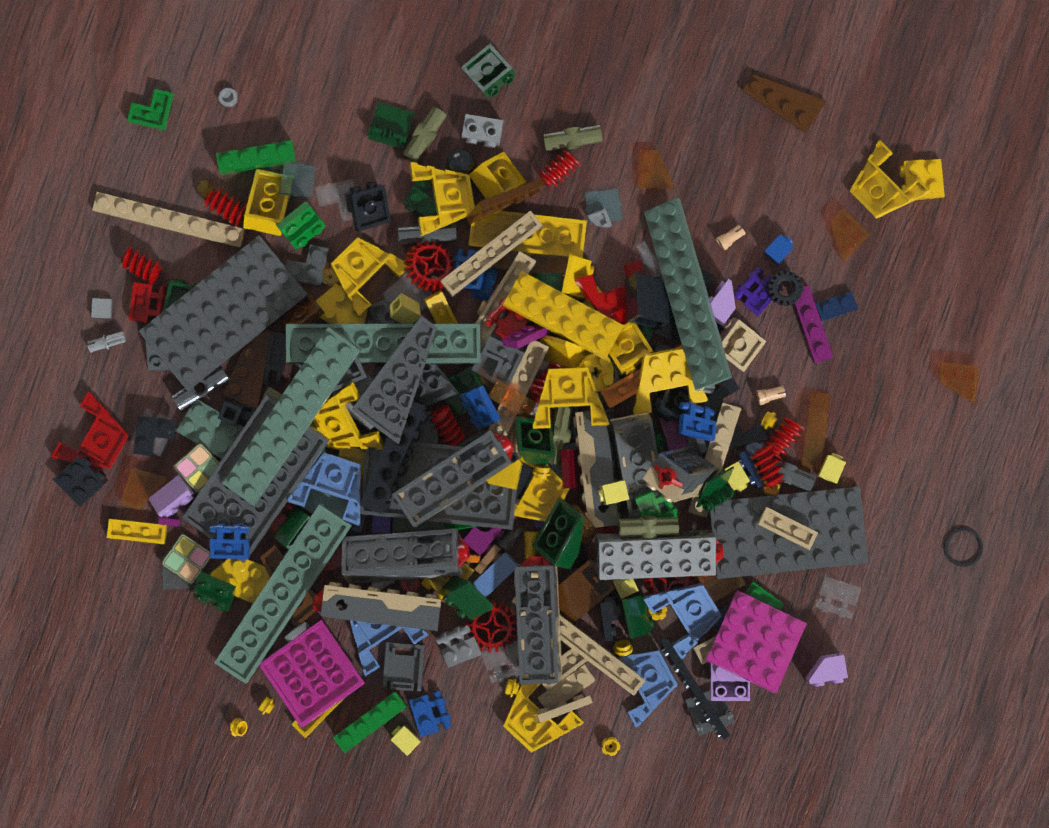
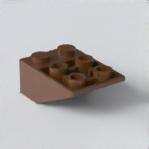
(582, 591)

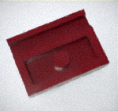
(570, 469)

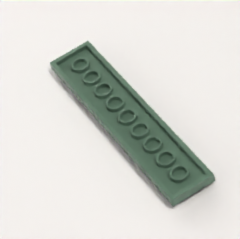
(687, 294)
(378, 341)
(292, 416)
(218, 436)
(283, 593)

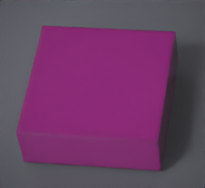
(169, 521)

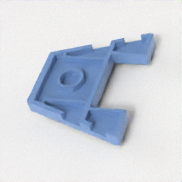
(336, 478)
(694, 610)
(370, 634)
(658, 682)

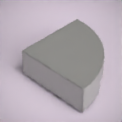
(600, 219)
(296, 631)

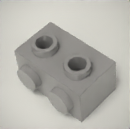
(482, 130)

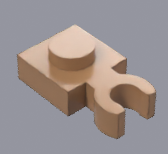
(492, 556)

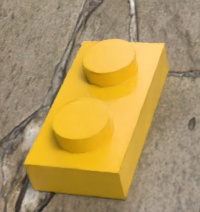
(440, 309)

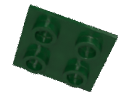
(390, 126)
(716, 491)

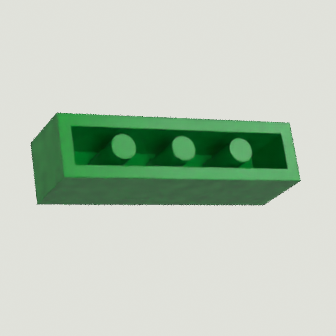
(256, 157)
(370, 721)

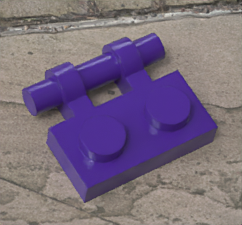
(760, 297)

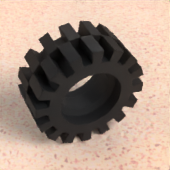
(795, 282)

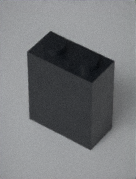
(646, 301)

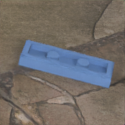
(495, 574)

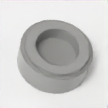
(228, 97)

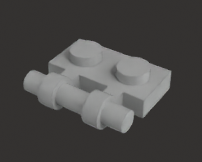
(459, 652)

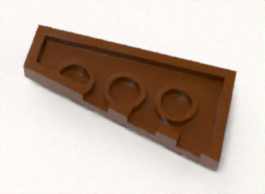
(789, 104)
(501, 201)
(249, 371)
(271, 561)

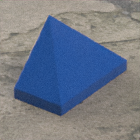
(487, 286)

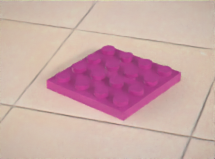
(756, 641)
(311, 673)

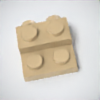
(740, 343)

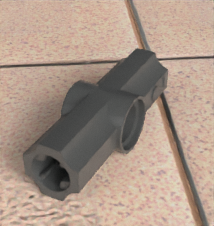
(411, 235)
(213, 380)
(795, 476)

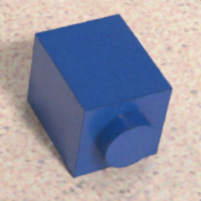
(779, 249)

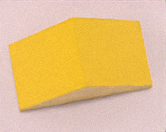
(507, 477)

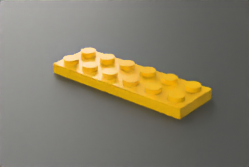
(555, 237)
(563, 315)

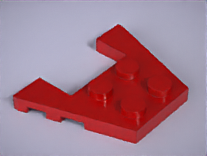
(611, 302)
(102, 441)

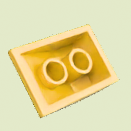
(265, 203)

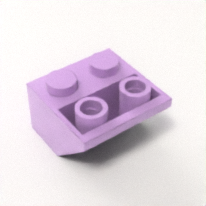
(723, 303)
(171, 496)
(828, 668)
(727, 686)

